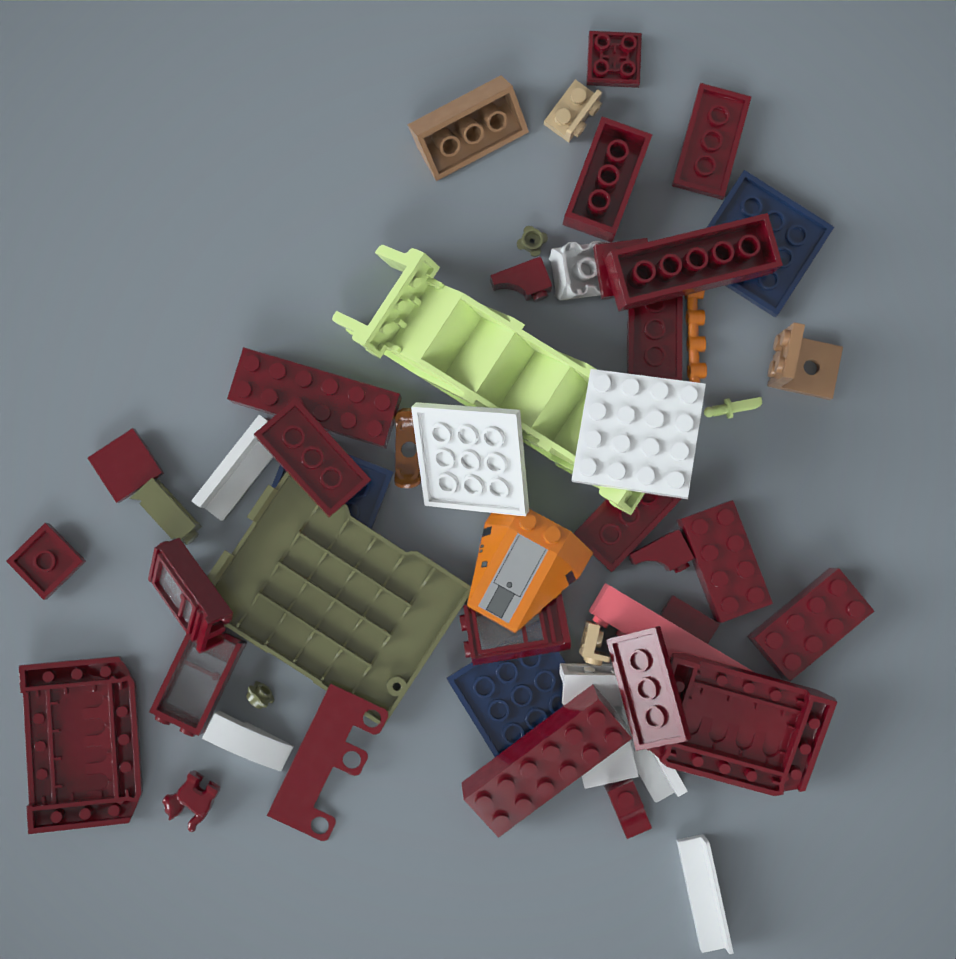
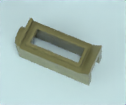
(167, 511)

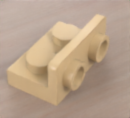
(572, 110)
(592, 638)

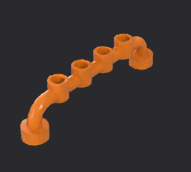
(694, 342)

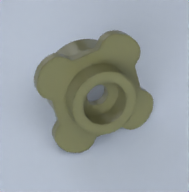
(532, 233)
(259, 695)

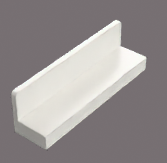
(234, 474)
(581, 676)
(655, 775)
(704, 894)

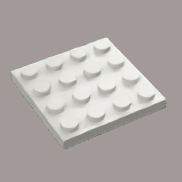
(639, 433)
(471, 458)

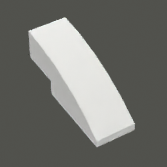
(247, 741)

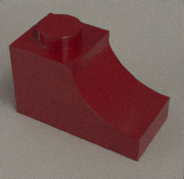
(526, 278)
(667, 550)
(628, 807)

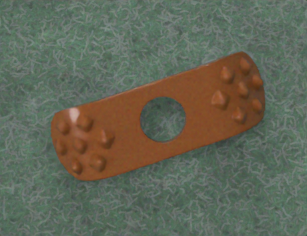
(406, 468)

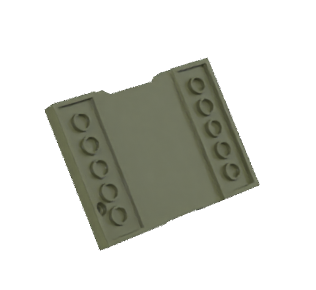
(335, 597)

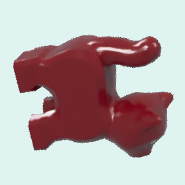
(193, 797)

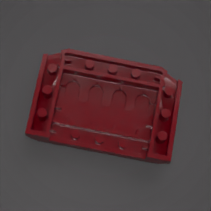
(747, 727)
(80, 743)

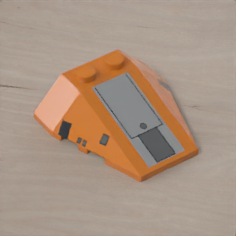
(523, 567)

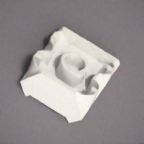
(575, 271)

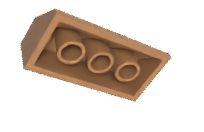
(469, 127)

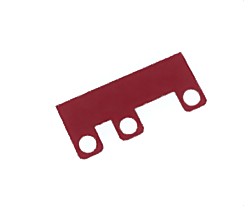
(318, 754)

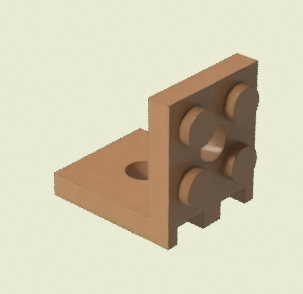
(788, 364)

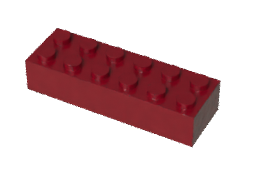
(692, 262)
(333, 400)
(545, 761)

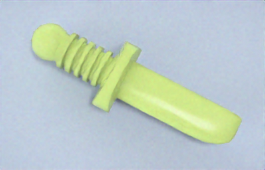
(732, 407)

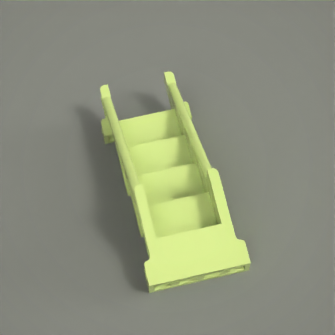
(481, 359)

